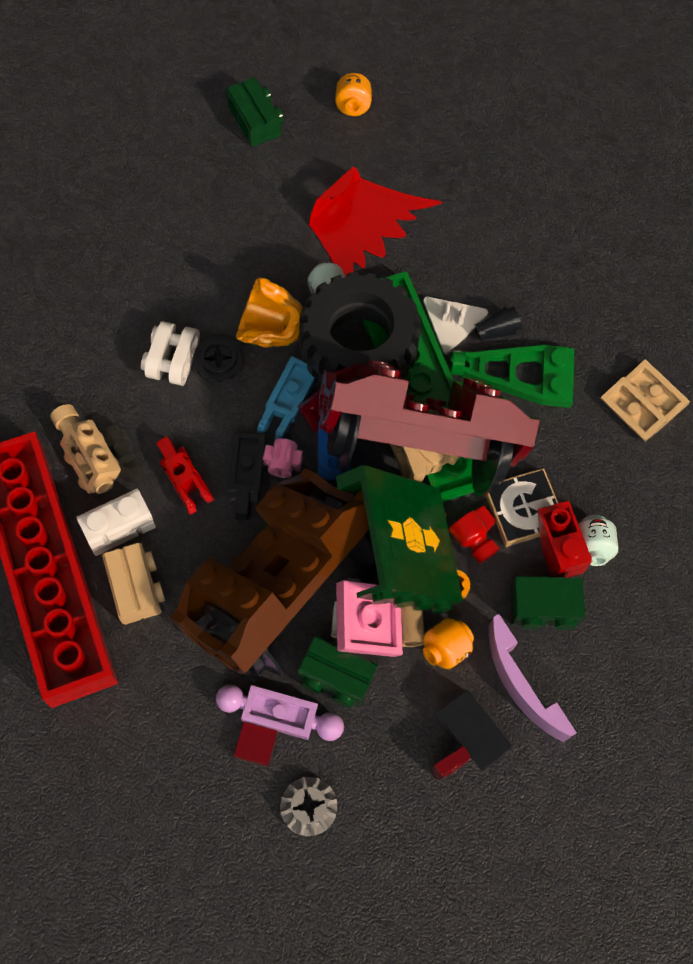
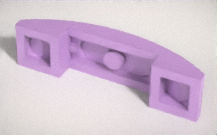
(551, 719)

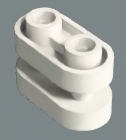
(162, 340)

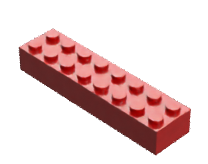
(48, 579)

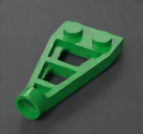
(556, 372)

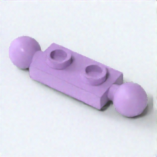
(279, 712)

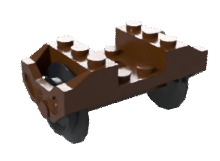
(275, 572)

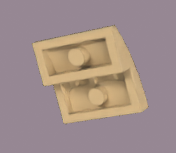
(645, 400)

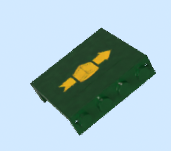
(407, 541)

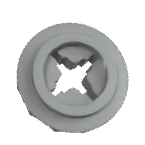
(323, 815)

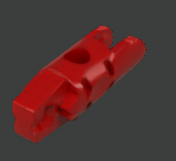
(182, 474)

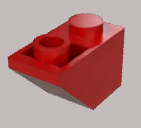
(562, 541)

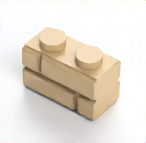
(132, 583)

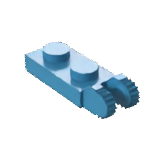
(288, 393)

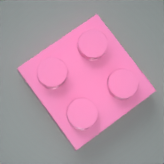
(366, 626)

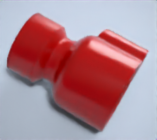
(471, 533)

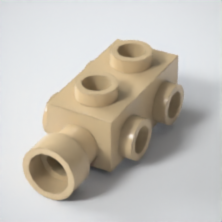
(92, 456)

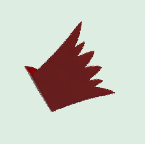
(360, 217)

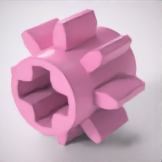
(282, 458)

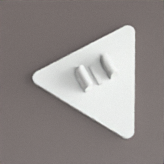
(452, 321)

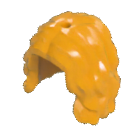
(270, 316)

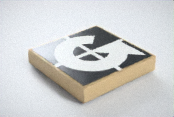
(516, 505)

